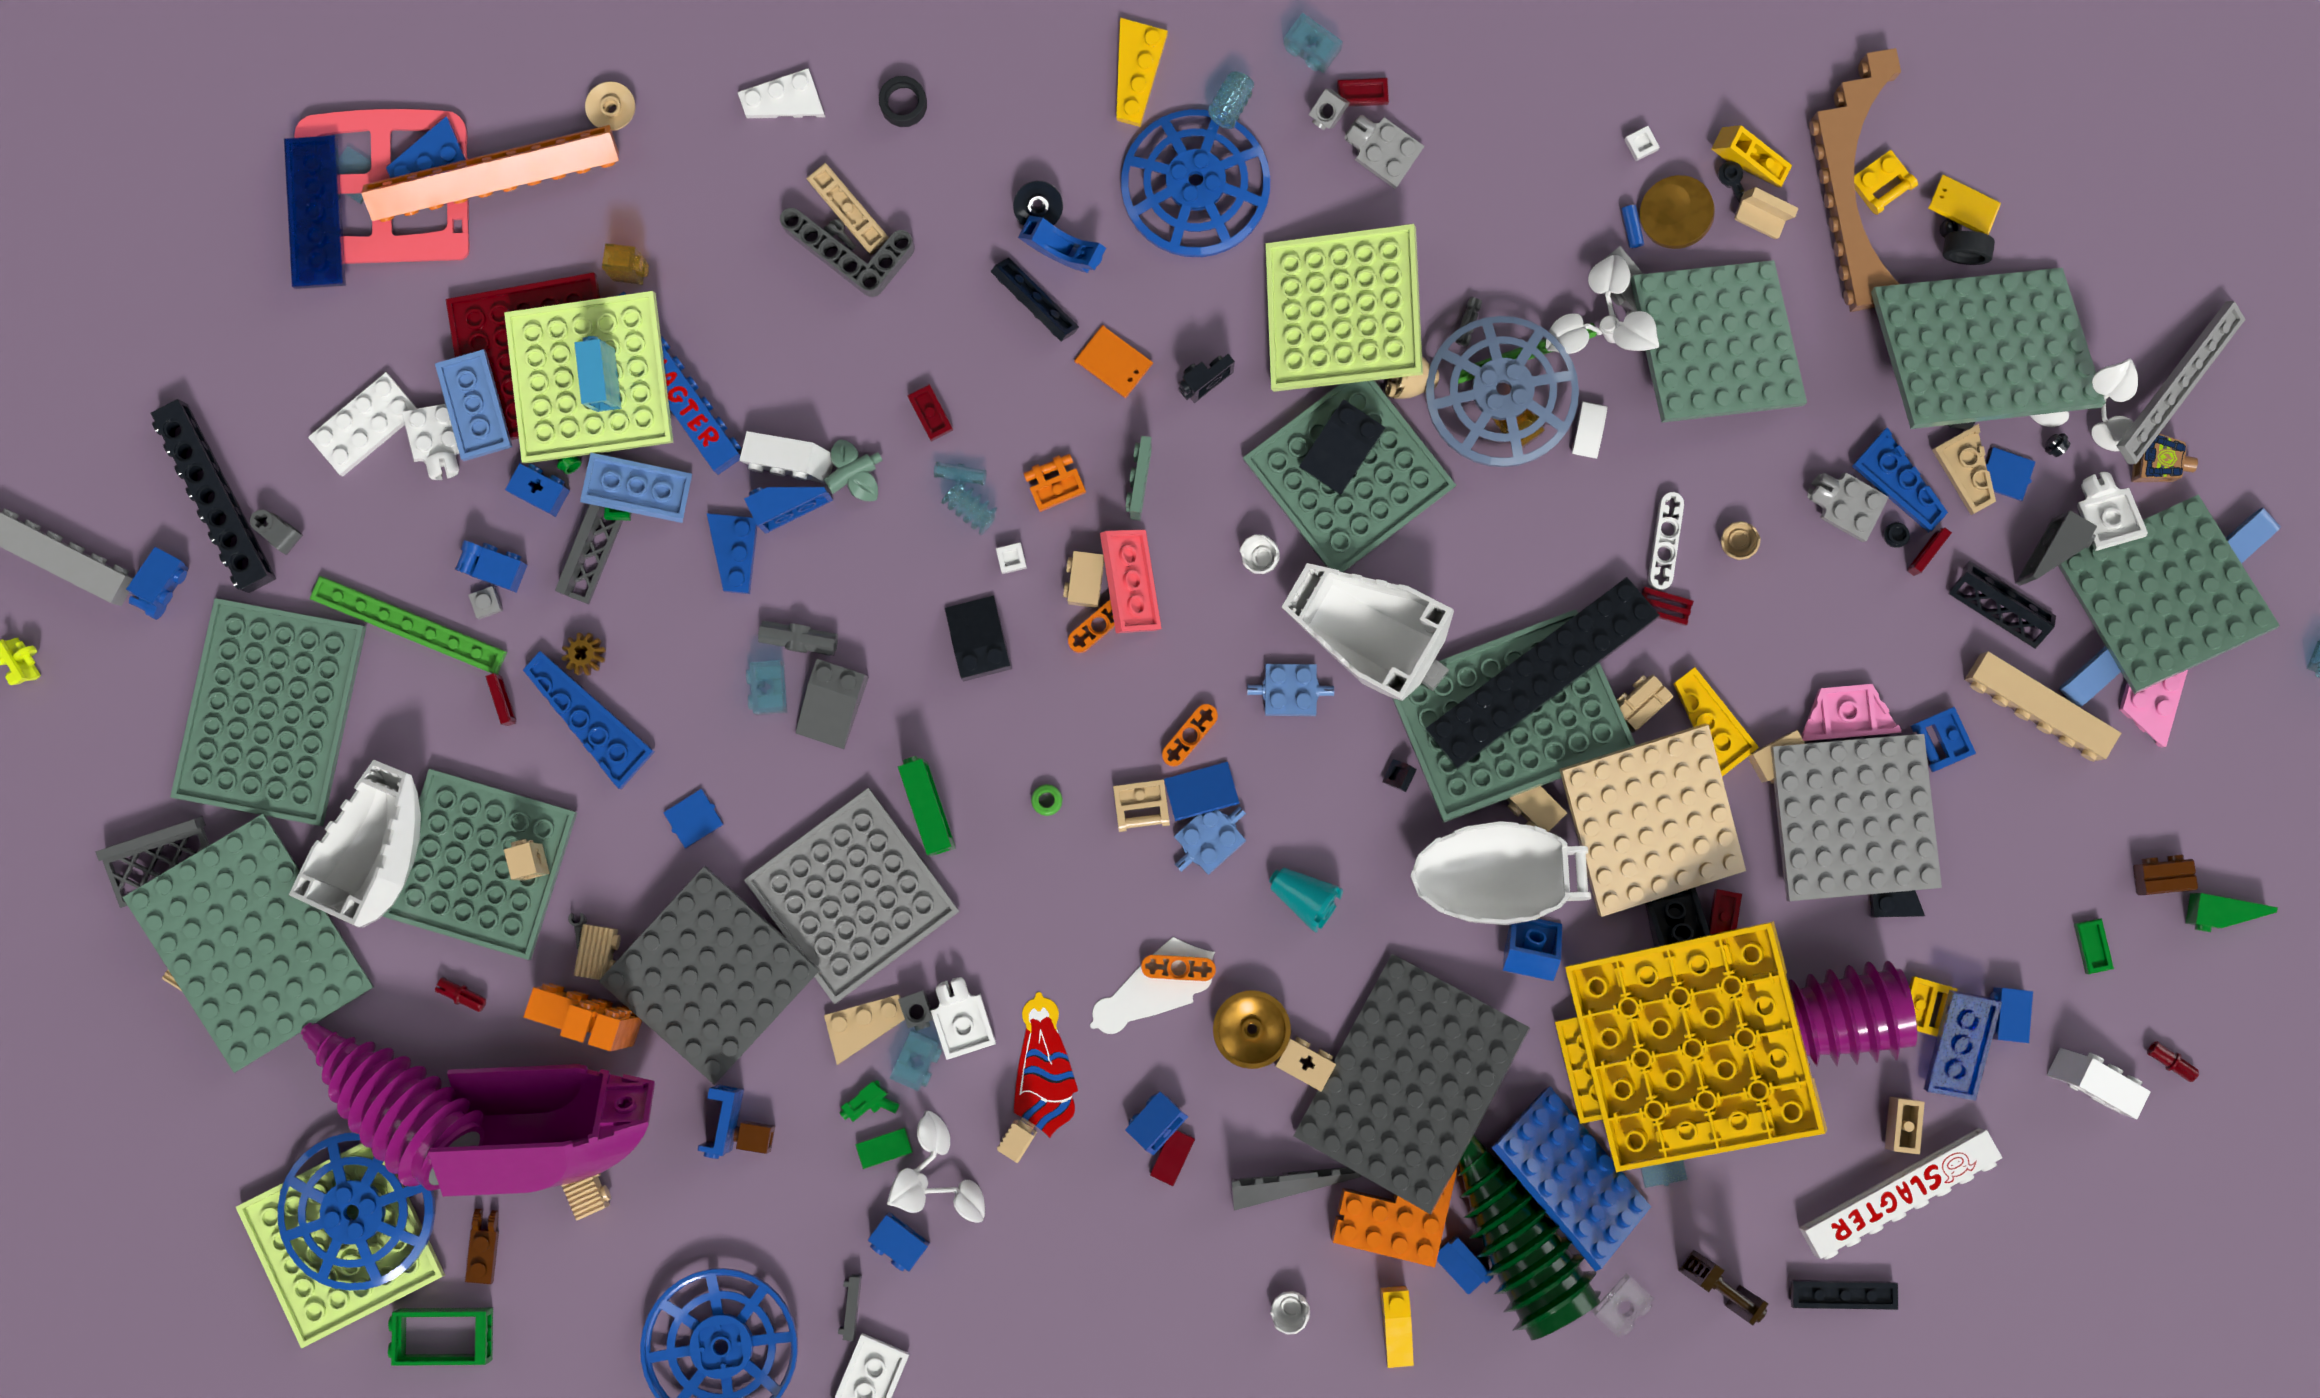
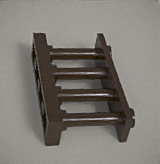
(1709, 1277)

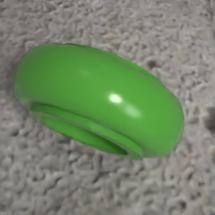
(1046, 789)

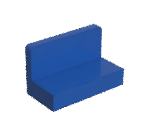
(1462, 1265)

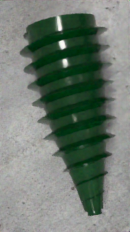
(1524, 1248)

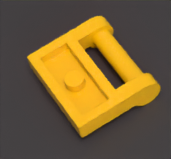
(1878, 175)
(1924, 997)

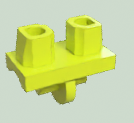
(19, 661)

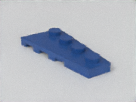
(1893, 474)

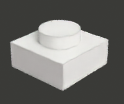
(1642, 143)
(1011, 558)

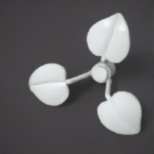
(1635, 333)
(2119, 383)
(910, 1186)

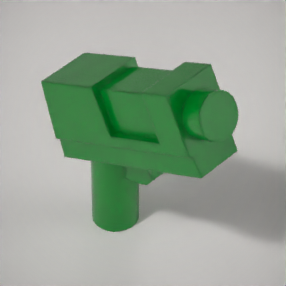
(870, 1097)

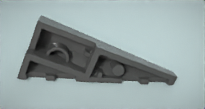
(1258, 1190)

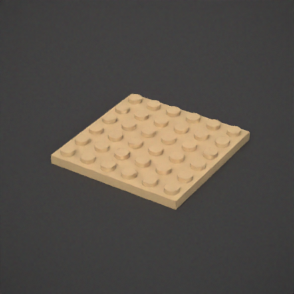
(1653, 819)

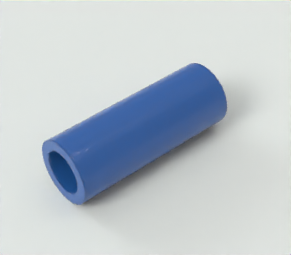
(1632, 226)

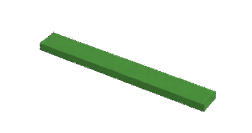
(408, 625)

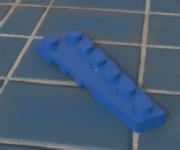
(602, 734)

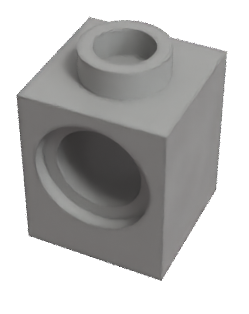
(1336, 101)

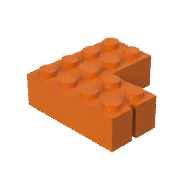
(576, 1015)
(1392, 1226)

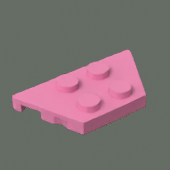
(2154, 707)
(1848, 714)

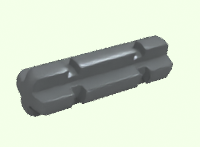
(1470, 315)

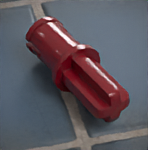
(460, 994)
(2173, 1061)

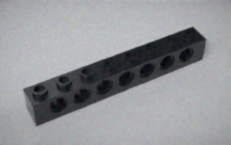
(165, 423)

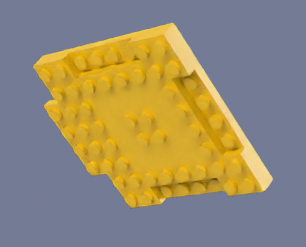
(1690, 1049)

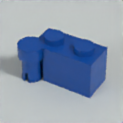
(491, 566)
(156, 582)

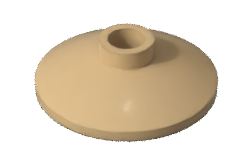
(608, 95)

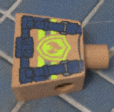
(2164, 461)

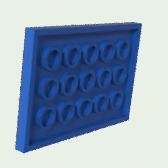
(1572, 1178)

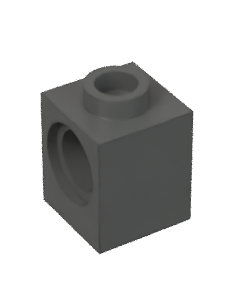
(906, 1004)

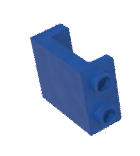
(727, 1123)

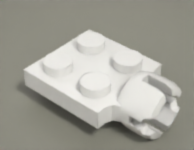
(432, 439)
(2111, 511)
(961, 1020)

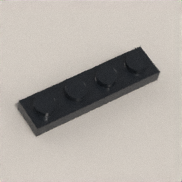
(1034, 299)
(1844, 1294)

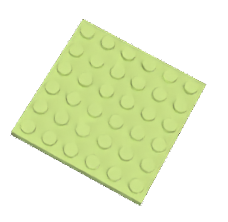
(1344, 308)
(547, 383)
(312, 1306)

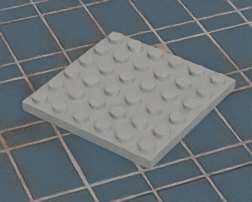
(1855, 817)
(852, 895)

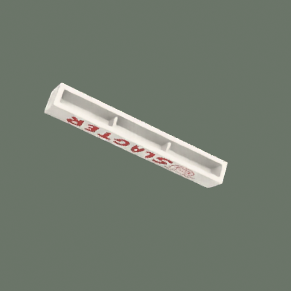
(1901, 1193)

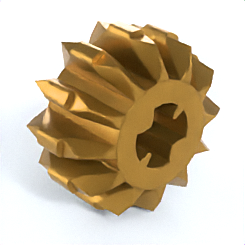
(592, 651)

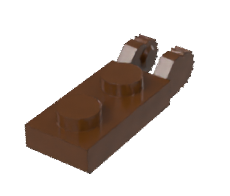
(482, 1249)

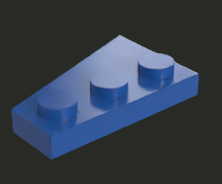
(432, 150)
(734, 550)

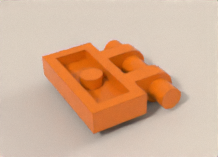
(1057, 489)

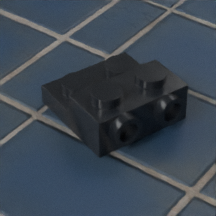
(1200, 380)

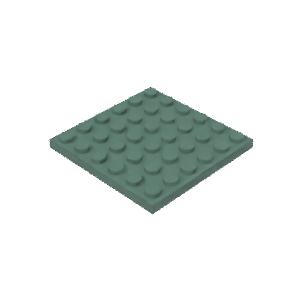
(1719, 341)
(1382, 497)
(2169, 596)
(461, 869)

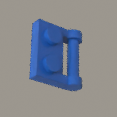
(1950, 735)

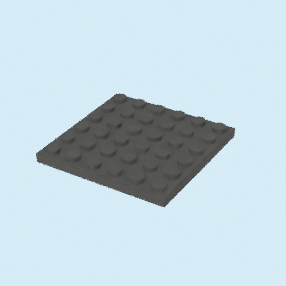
(709, 975)

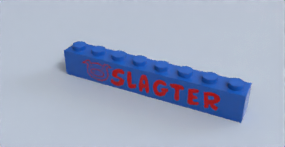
(696, 417)

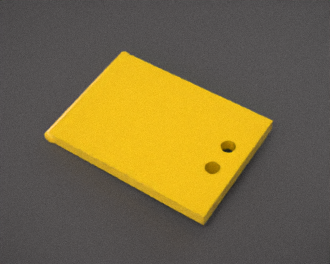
(1964, 205)

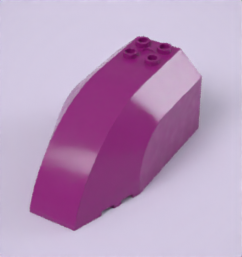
(542, 1127)

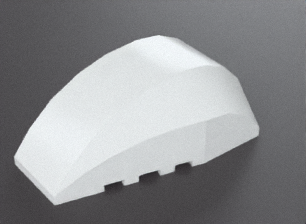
(1370, 626)
(366, 850)

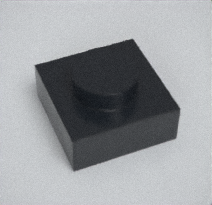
(1399, 775)

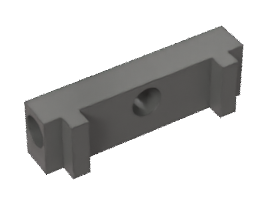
(854, 1287)

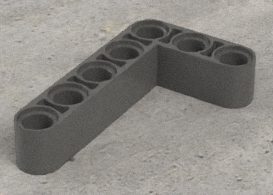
(845, 256)

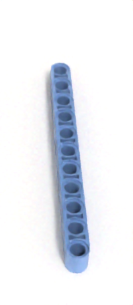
(2102, 667)

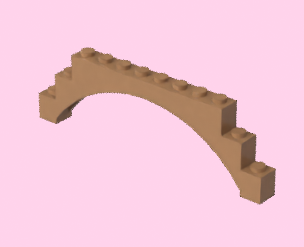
(1836, 144)

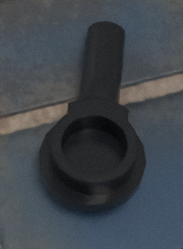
(1730, 175)

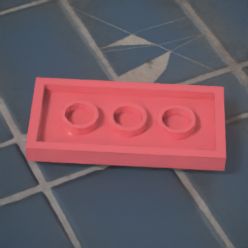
(1130, 581)

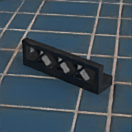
(2009, 598)

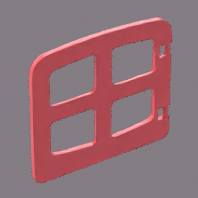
(382, 244)

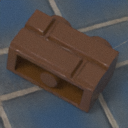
(2166, 876)

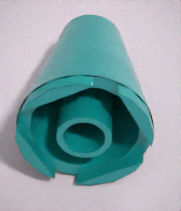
(1306, 896)

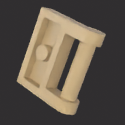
(1141, 796)

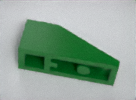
(2213, 911)

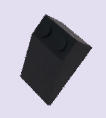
(1342, 447)
(978, 638)
(1676, 918)

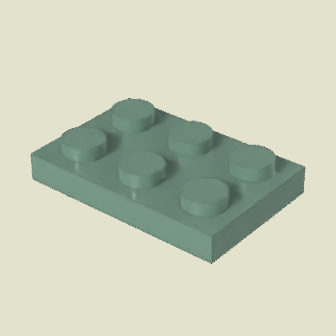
(1138, 478)

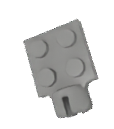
(1383, 148)
(1848, 504)

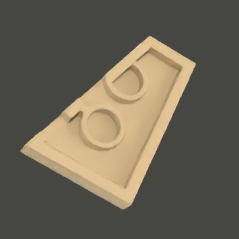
(1966, 468)
(861, 1025)

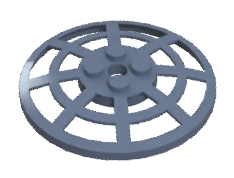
(1500, 406)

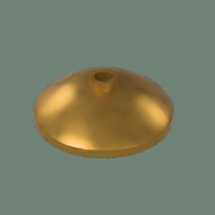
(1237, 1043)

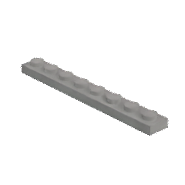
(2180, 382)

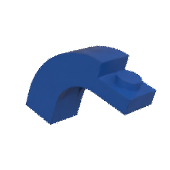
(1060, 246)

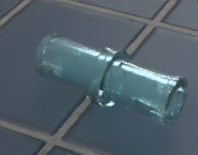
(960, 473)

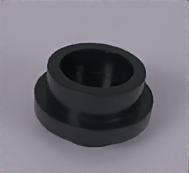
(2057, 444)
(1896, 535)

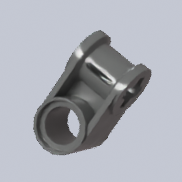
(277, 532)

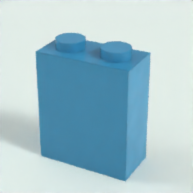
(597, 374)

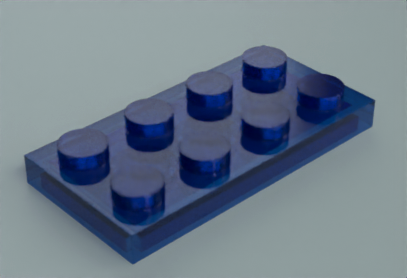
(1962, 1045)

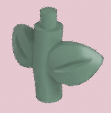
(853, 471)

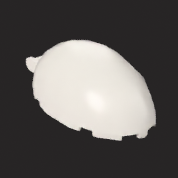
(1499, 873)

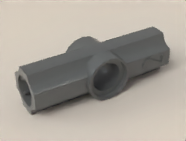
(798, 638)

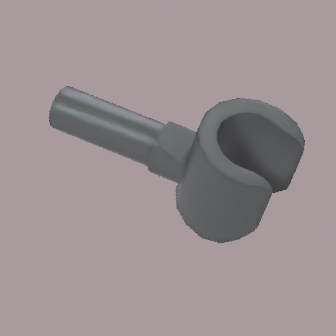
(836, 227)
(578, 926)

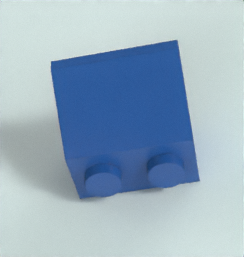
(1533, 949)

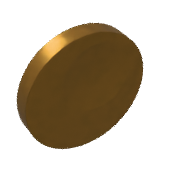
(1677, 212)

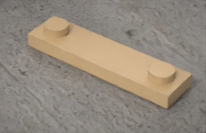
(847, 208)

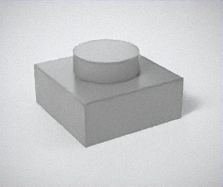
(485, 602)
(1435, 675)

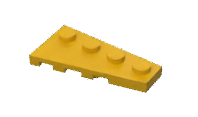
(1137, 67)
(1705, 707)

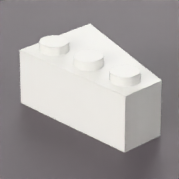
(786, 457)
(2100, 1082)

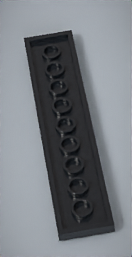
(1542, 673)

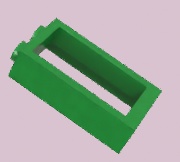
(926, 806)
(483, 1337)

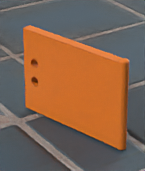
(1113, 361)

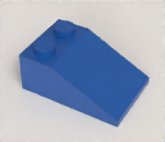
(780, 505)

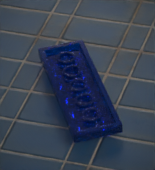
(314, 212)

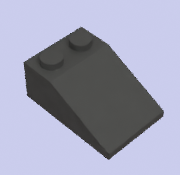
(2061, 540)
(831, 703)

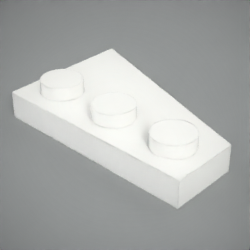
(785, 96)

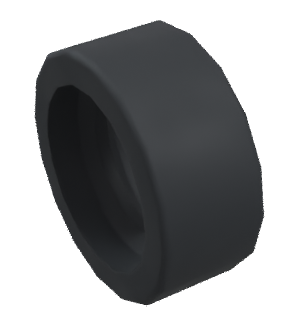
(895, 84)
(1968, 247)

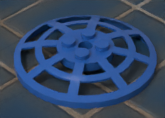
(1190, 196)
(353, 1231)
(716, 1327)

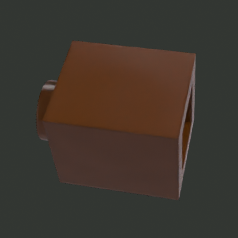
(754, 1137)

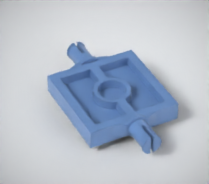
(1290, 690)
(1210, 839)

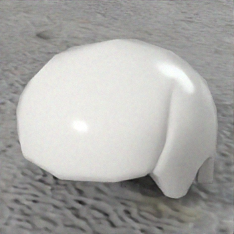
(1259, 554)
(1290, 1312)

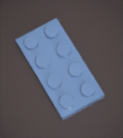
(473, 405)
(636, 487)

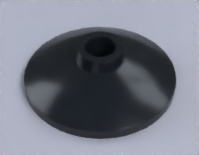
(1051, 199)

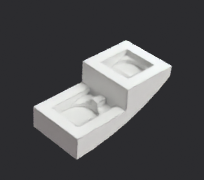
(1589, 429)

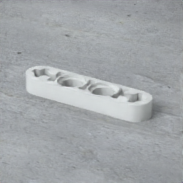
(1670, 542)

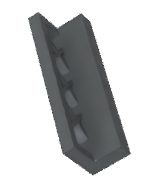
(580, 552)

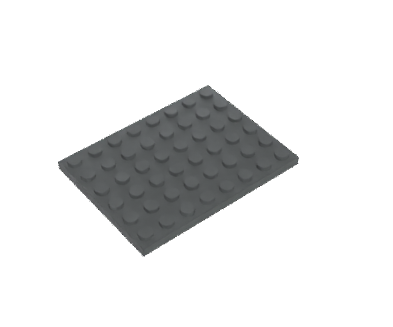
(1412, 1083)

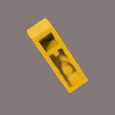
(1754, 156)
(1397, 1326)

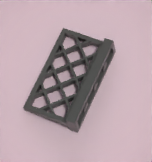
(144, 844)

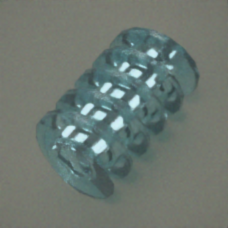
(1231, 99)
(971, 507)

